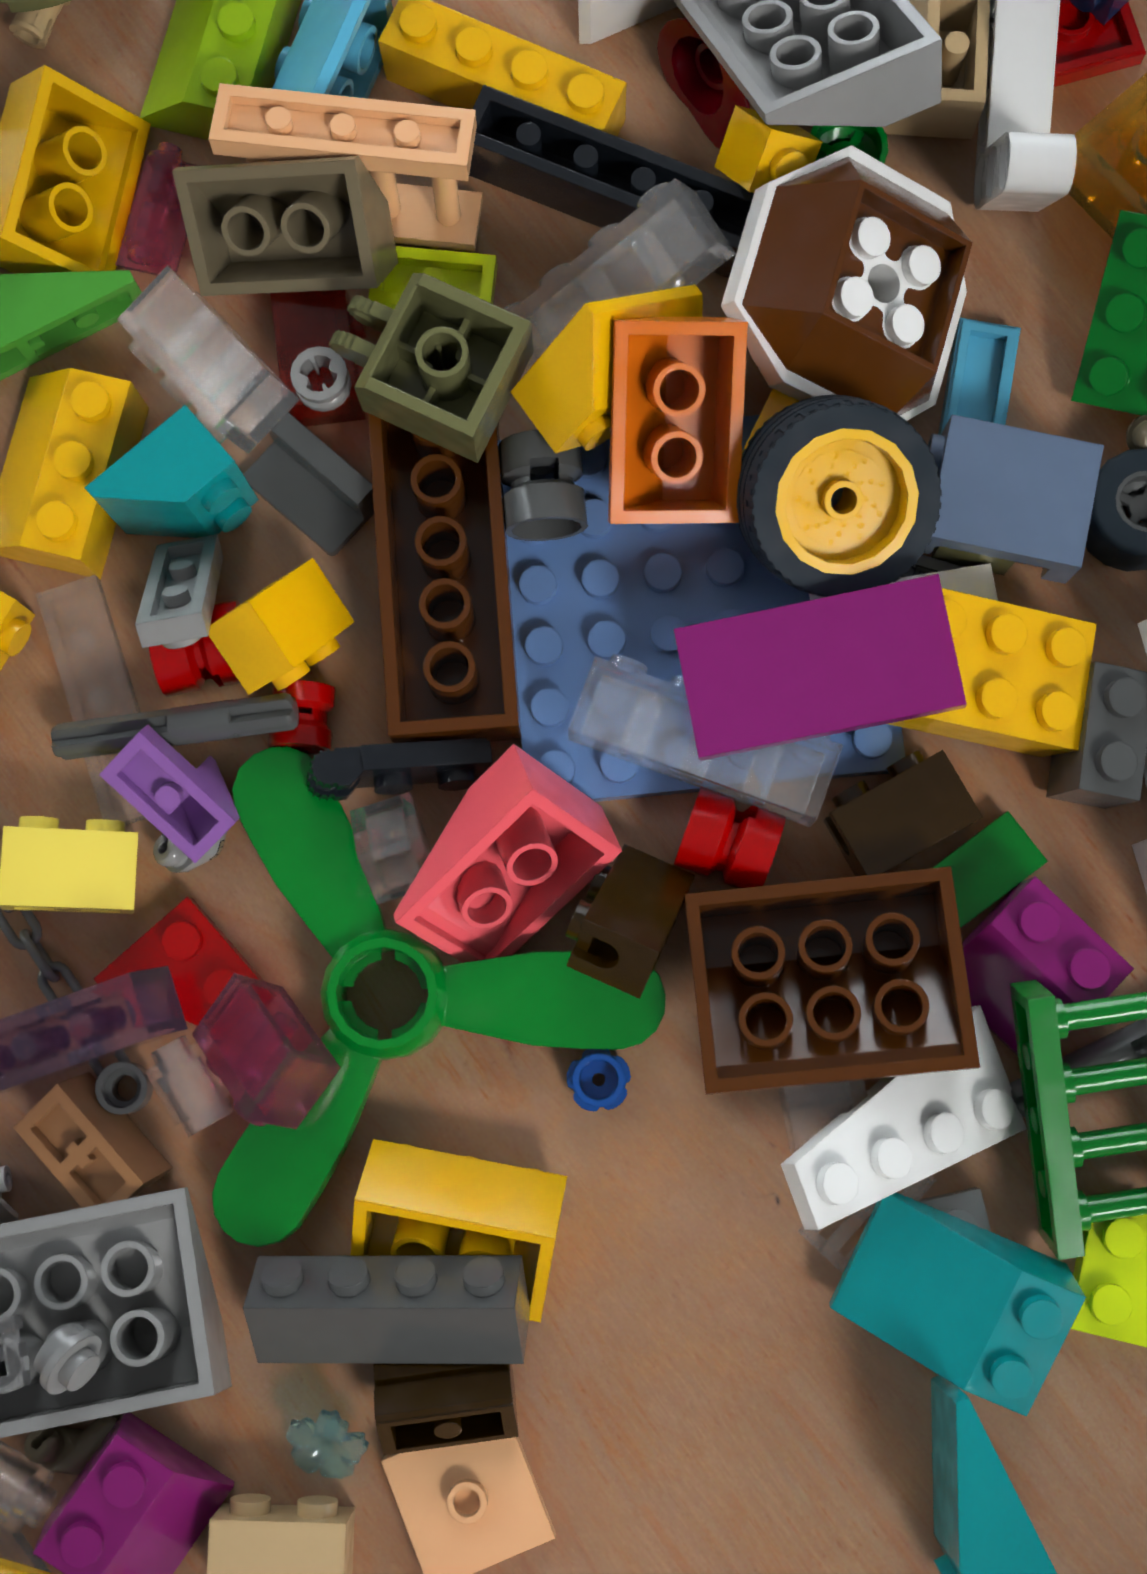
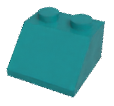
(175, 484)

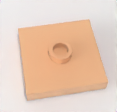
(468, 1504)

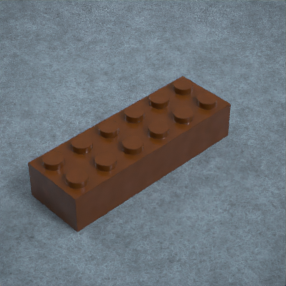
(443, 589)

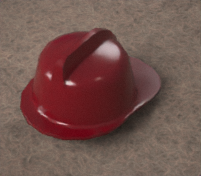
(698, 78)

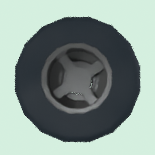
(1111, 534)

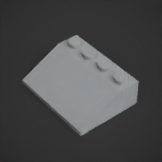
(824, 58)
(133, 1279)

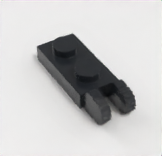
(398, 766)

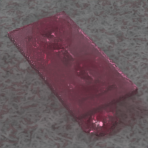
(156, 224)

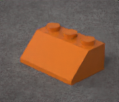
(676, 419)

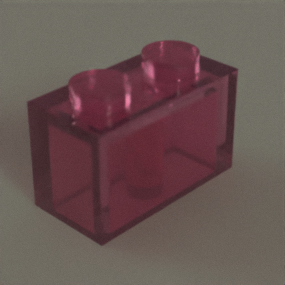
(265, 1052)

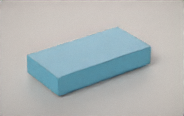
(980, 371)

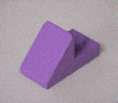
(173, 795)

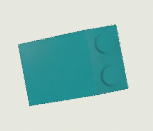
(960, 1300)
(973, 1499)

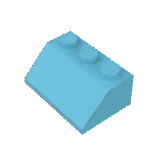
(335, 48)

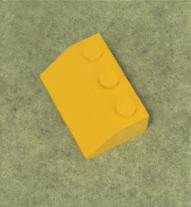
(65, 175)
(571, 381)
(63, 439)
(458, 1205)

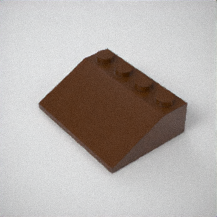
(830, 981)

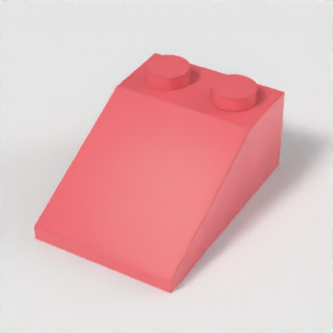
(507, 861)

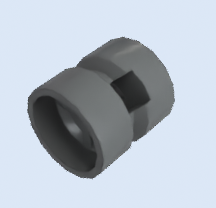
(543, 490)

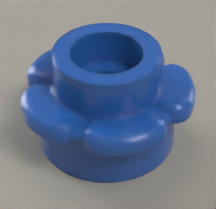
(589, 1095)

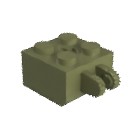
(426, 330)

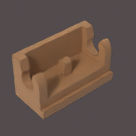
(88, 1149)

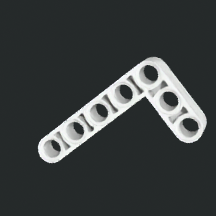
(1017, 156)

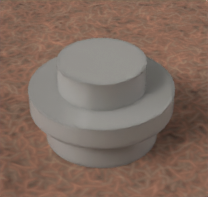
(68, 1359)

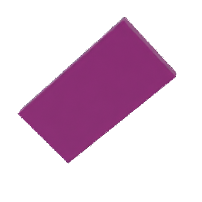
(820, 667)

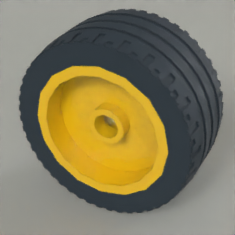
(885, 502)

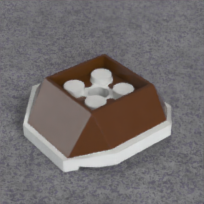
(850, 283)

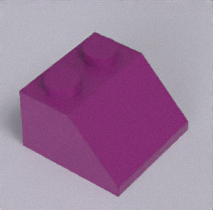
(1039, 940)
(132, 1506)

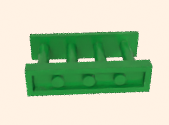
(1048, 1090)

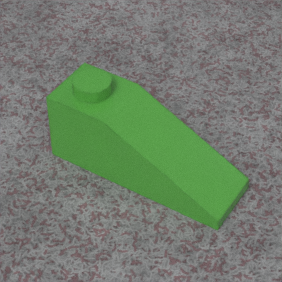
(57, 310)

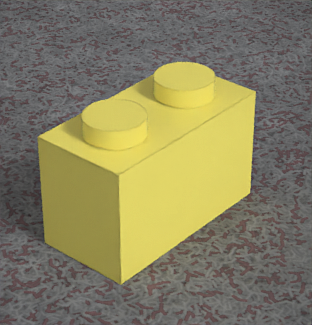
(68, 867)

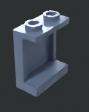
(1015, 494)

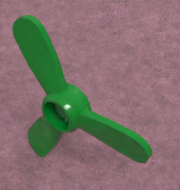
(520, 998)

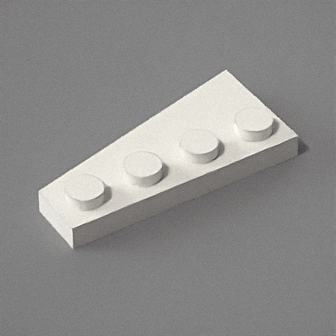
(903, 1135)

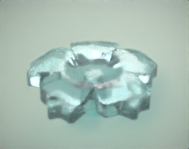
(326, 1445)

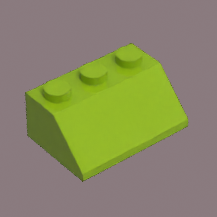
(210, 46)

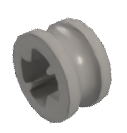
(313, 359)

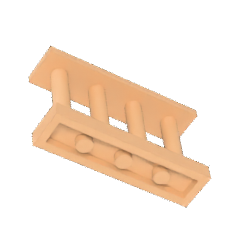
(385, 136)

